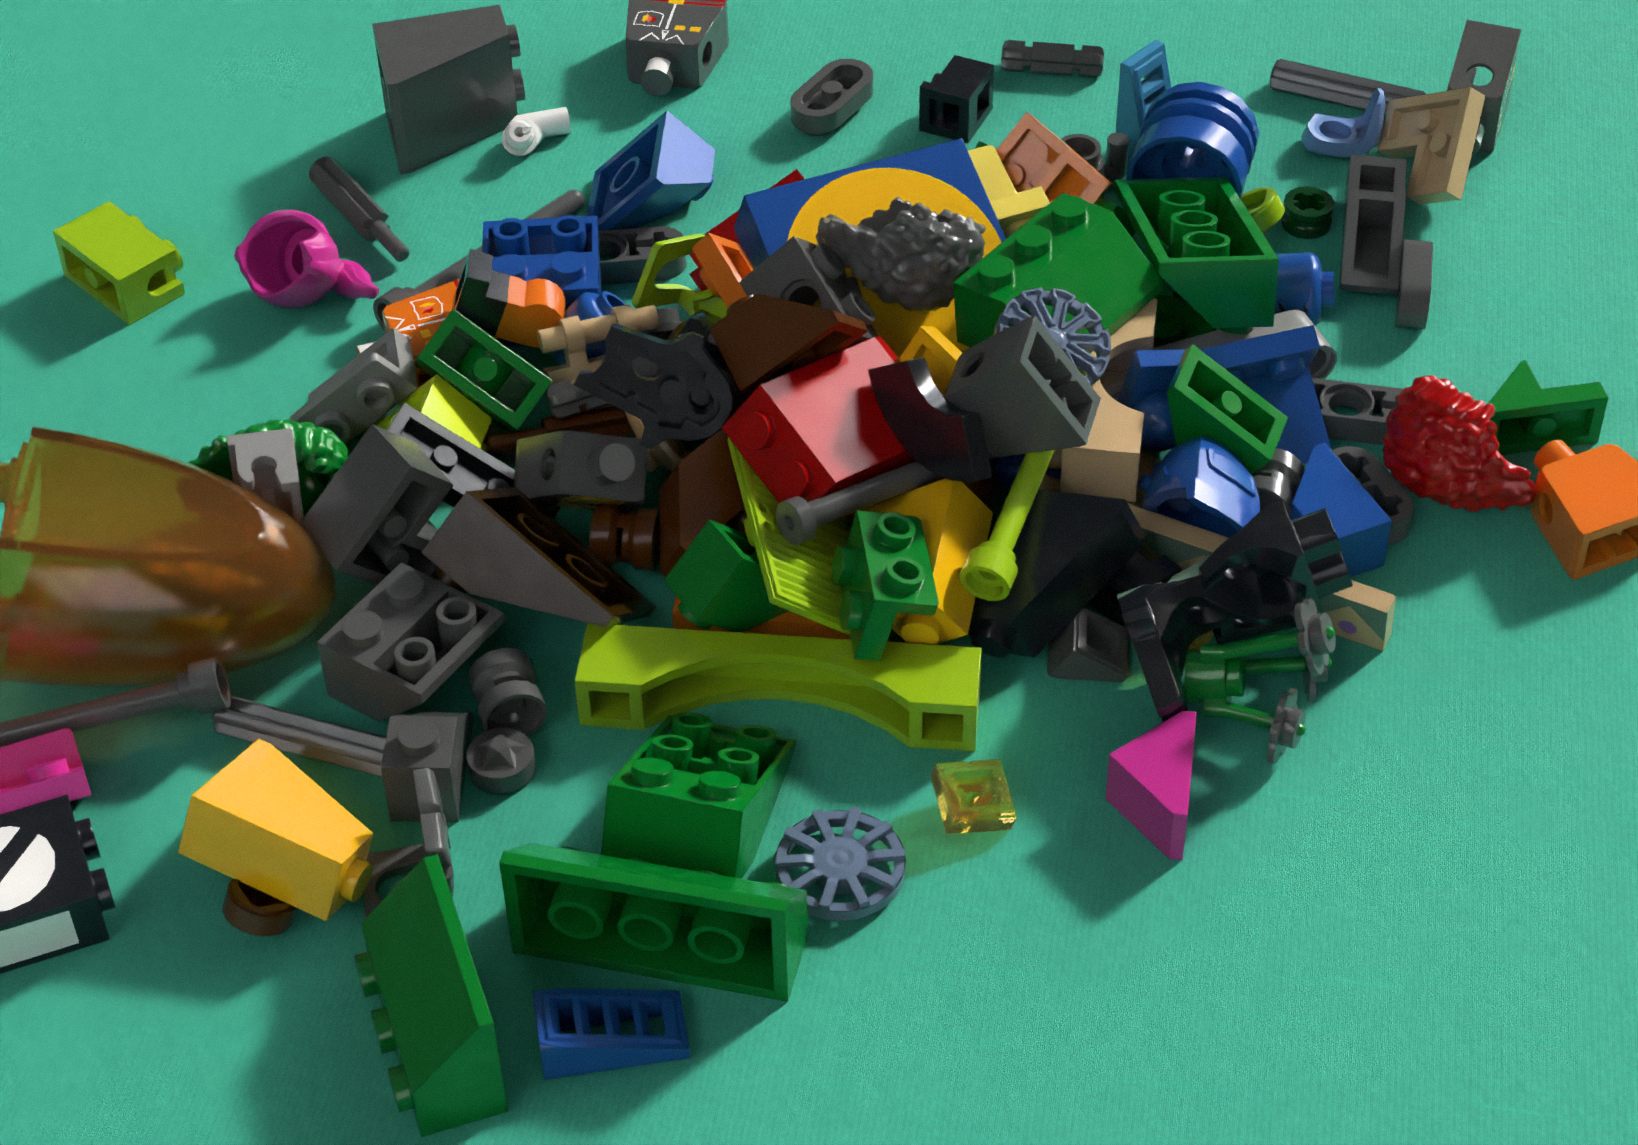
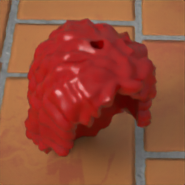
(1448, 449)

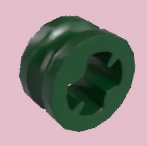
(1307, 212)

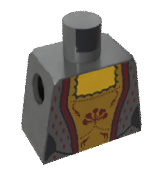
(586, 472)

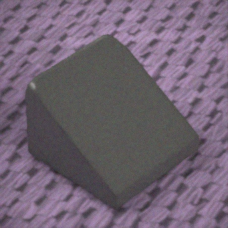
(1089, 649)

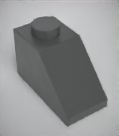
(422, 742)

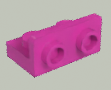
(41, 771)

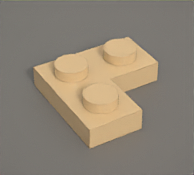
(1440, 135)

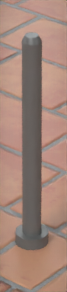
(800, 518)

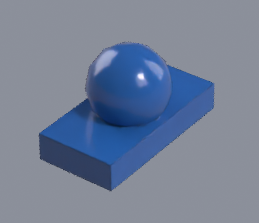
(1146, 392)

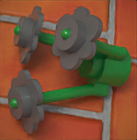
(1220, 672)

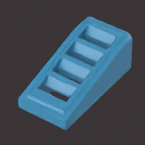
(1138, 95)

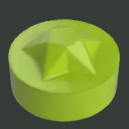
(1264, 207)

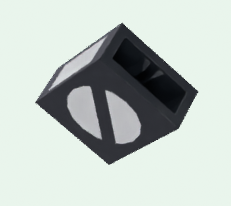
(46, 885)

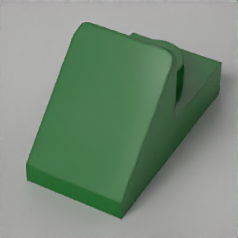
(1534, 416)

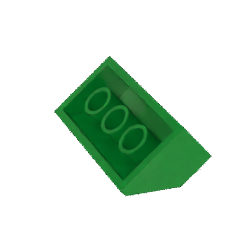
(1205, 248)
(654, 919)

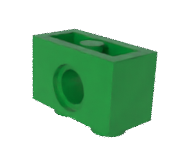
(483, 371)

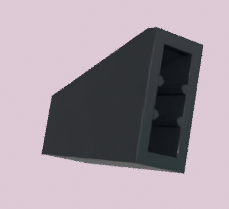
(1063, 560)

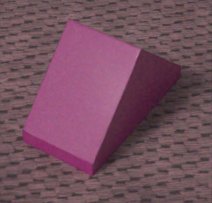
(1152, 782)

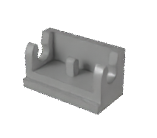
(268, 467)

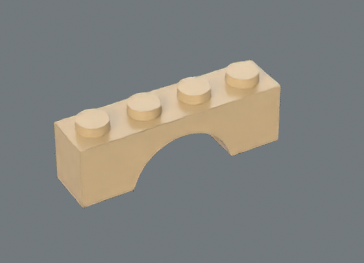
(1113, 450)

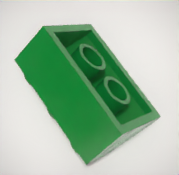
(1063, 248)
(430, 1005)

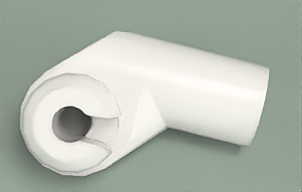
(529, 129)

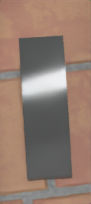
(1373, 225)

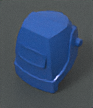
(1203, 487)

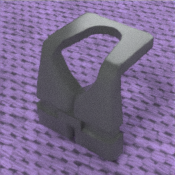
(403, 860)

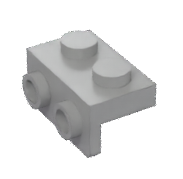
(363, 388)

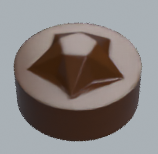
(256, 911)

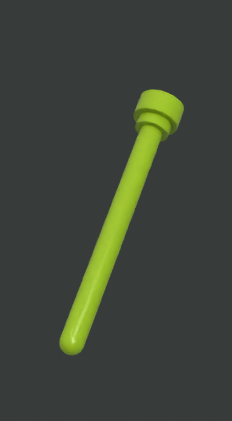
(992, 566)

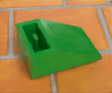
(696, 795)

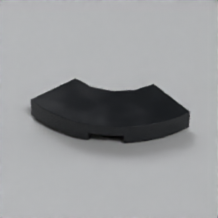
(928, 424)

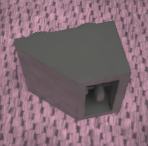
(402, 642)

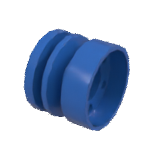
(1196, 134)

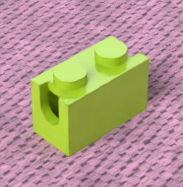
(119, 262)

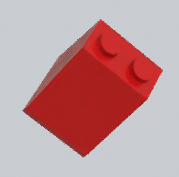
(819, 426)

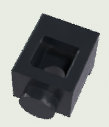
(957, 99)

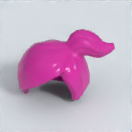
(296, 263)

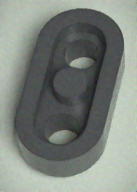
(831, 96)

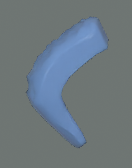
(1346, 136)

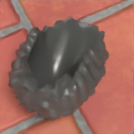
(907, 252)

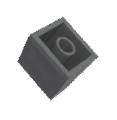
(447, 81)

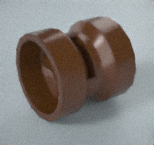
(626, 536)

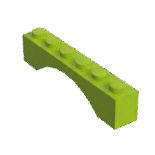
(646, 673)

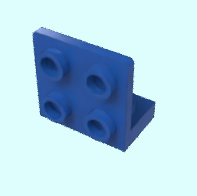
(1280, 373)

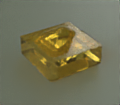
(973, 796)

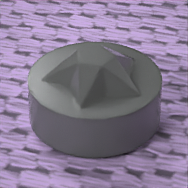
(501, 760)

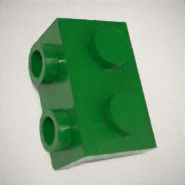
(880, 574)

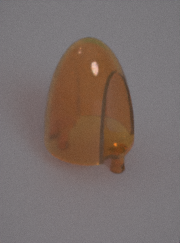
(142, 564)

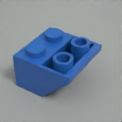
(548, 249)

